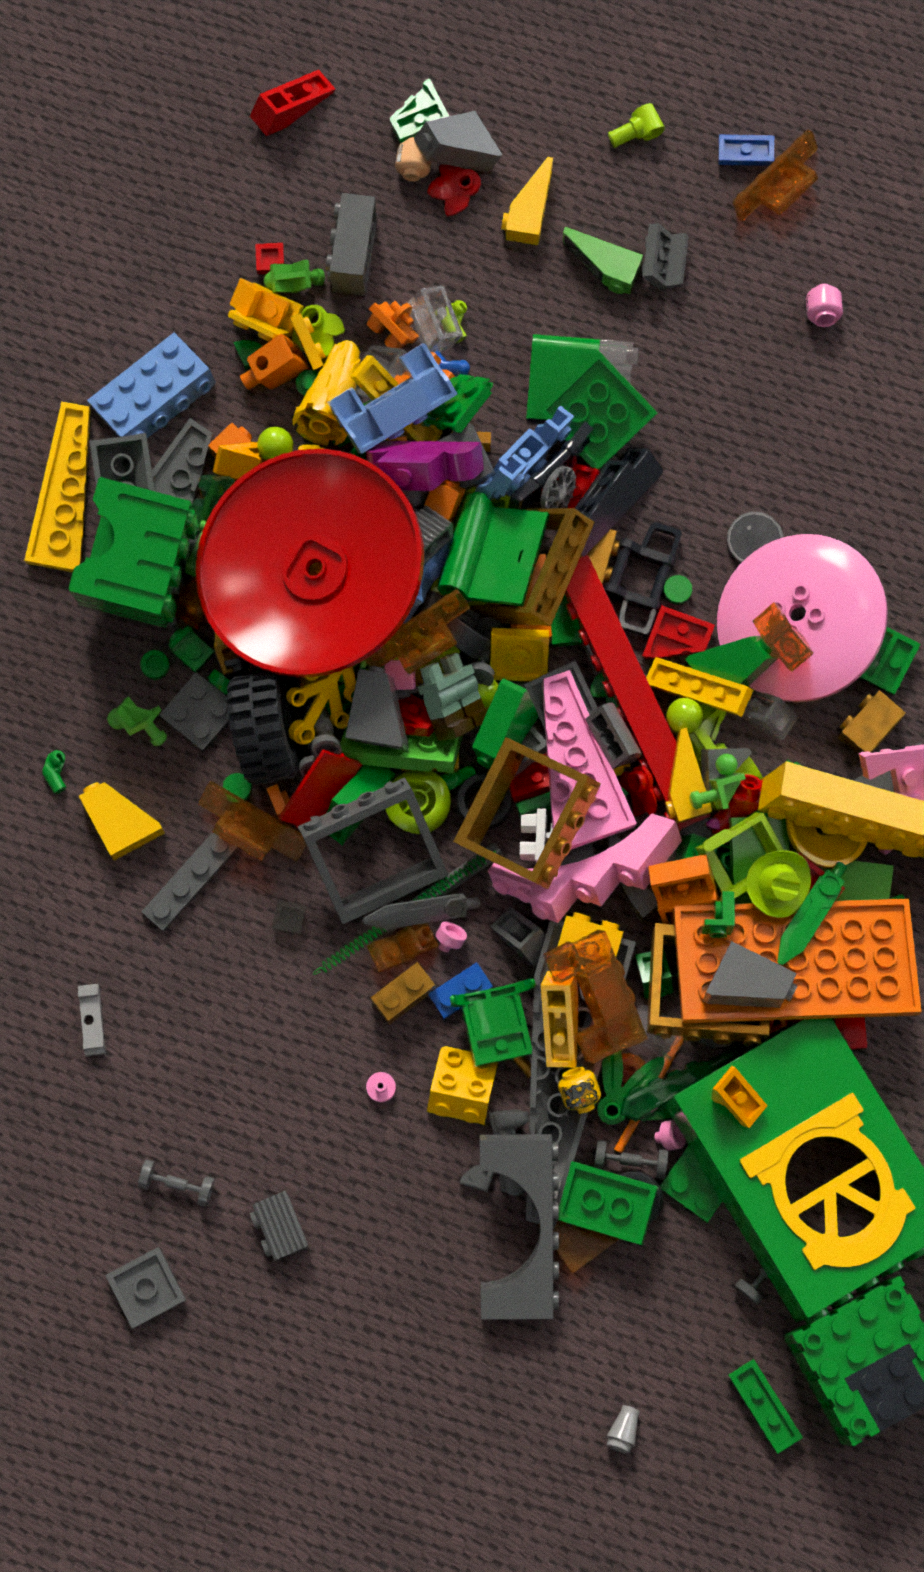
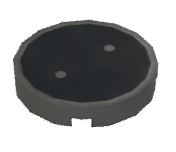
(750, 533)

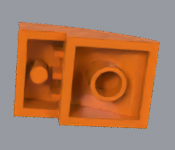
(682, 883)

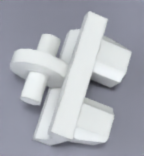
(534, 824)

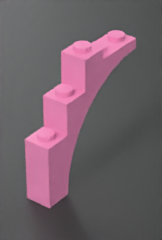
(598, 875)

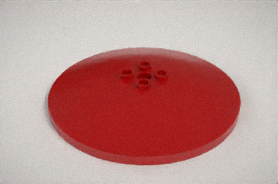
(270, 533)

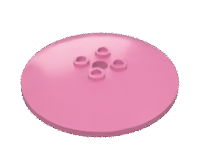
(842, 615)

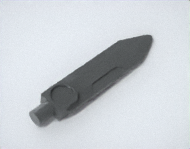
(422, 911)

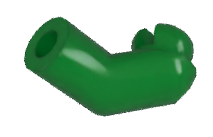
(52, 770)

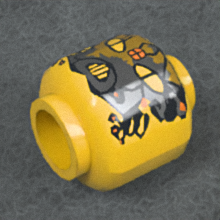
(579, 1089)

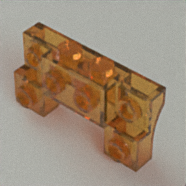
(604, 991)

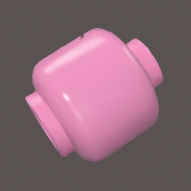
(824, 305)

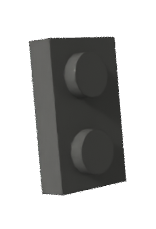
(664, 257)

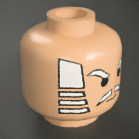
(411, 161)

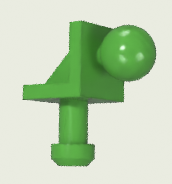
(292, 277)
(134, 719)
(722, 787)

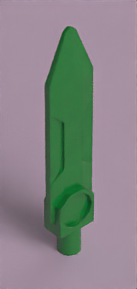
(811, 913)

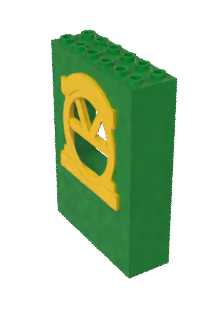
(810, 1093)

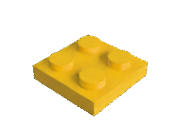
(519, 653)

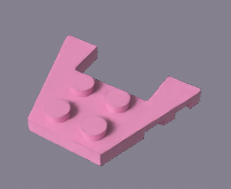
(905, 769)

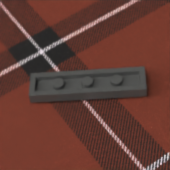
(189, 881)

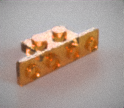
(782, 181)
(423, 635)
(250, 826)

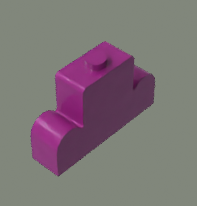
(427, 463)

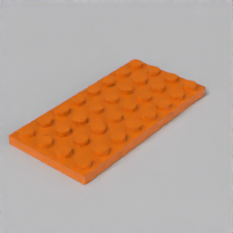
(851, 968)

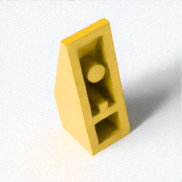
(528, 208)
(684, 780)
(560, 1021)

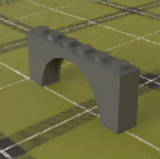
(529, 1289)

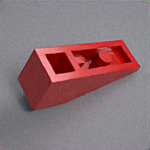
(290, 101)

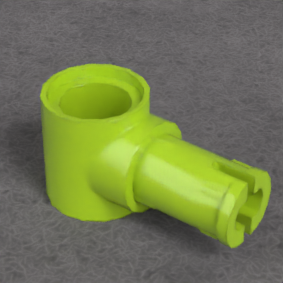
(643, 124)

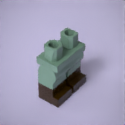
(452, 697)

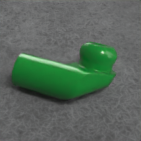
(458, 777)

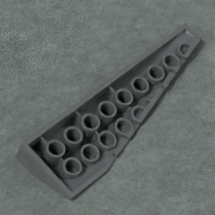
(546, 1105)

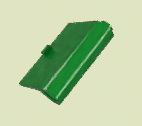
(488, 552)

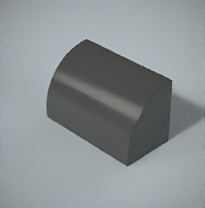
(613, 736)

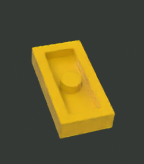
(312, 351)

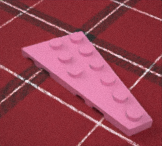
(574, 745)

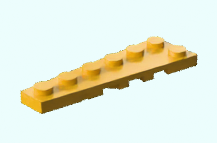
(60, 511)

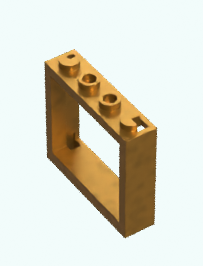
(555, 574)
(491, 795)
(667, 1027)

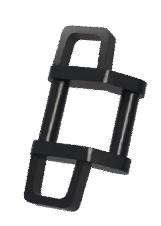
(568, 456)
(666, 562)

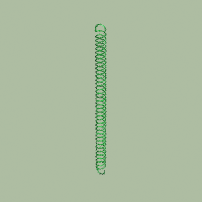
(438, 891)

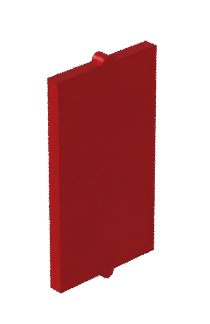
(319, 787)

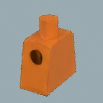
(275, 364)

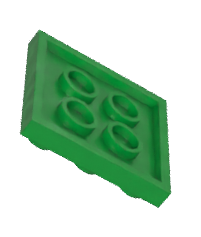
(606, 403)

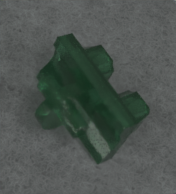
(214, 489)

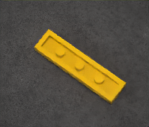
(375, 382)
(699, 686)

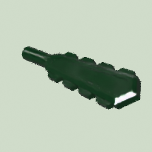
(642, 1102)

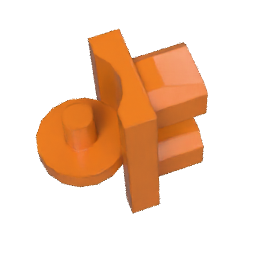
(396, 320)

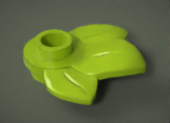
(324, 329)

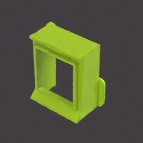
(765, 835)

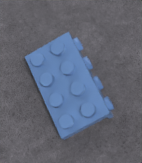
(153, 389)

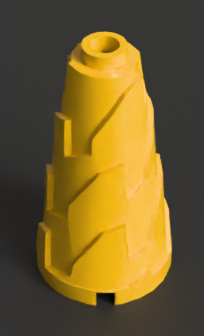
(314, 415)

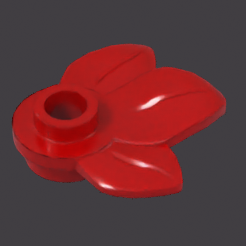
(451, 188)
(640, 784)

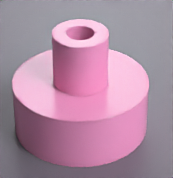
(450, 936)
(383, 1094)
(670, 1136)

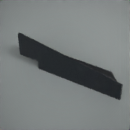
(617, 490)

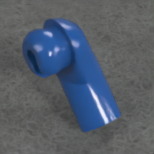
(456, 367)

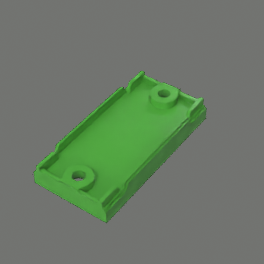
(422, 754)

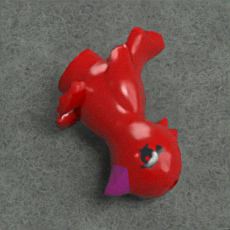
(743, 803)

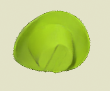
(432, 799)
(779, 883)

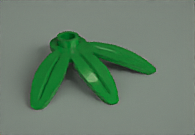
(612, 1079)

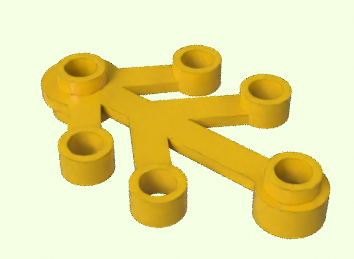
(326, 691)

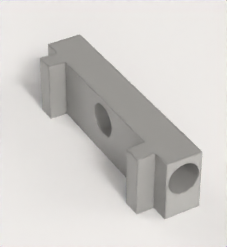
(91, 1006)

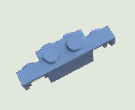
(398, 407)

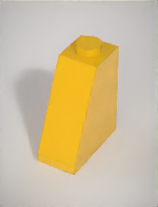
(118, 820)

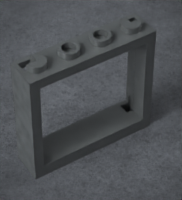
(391, 887)

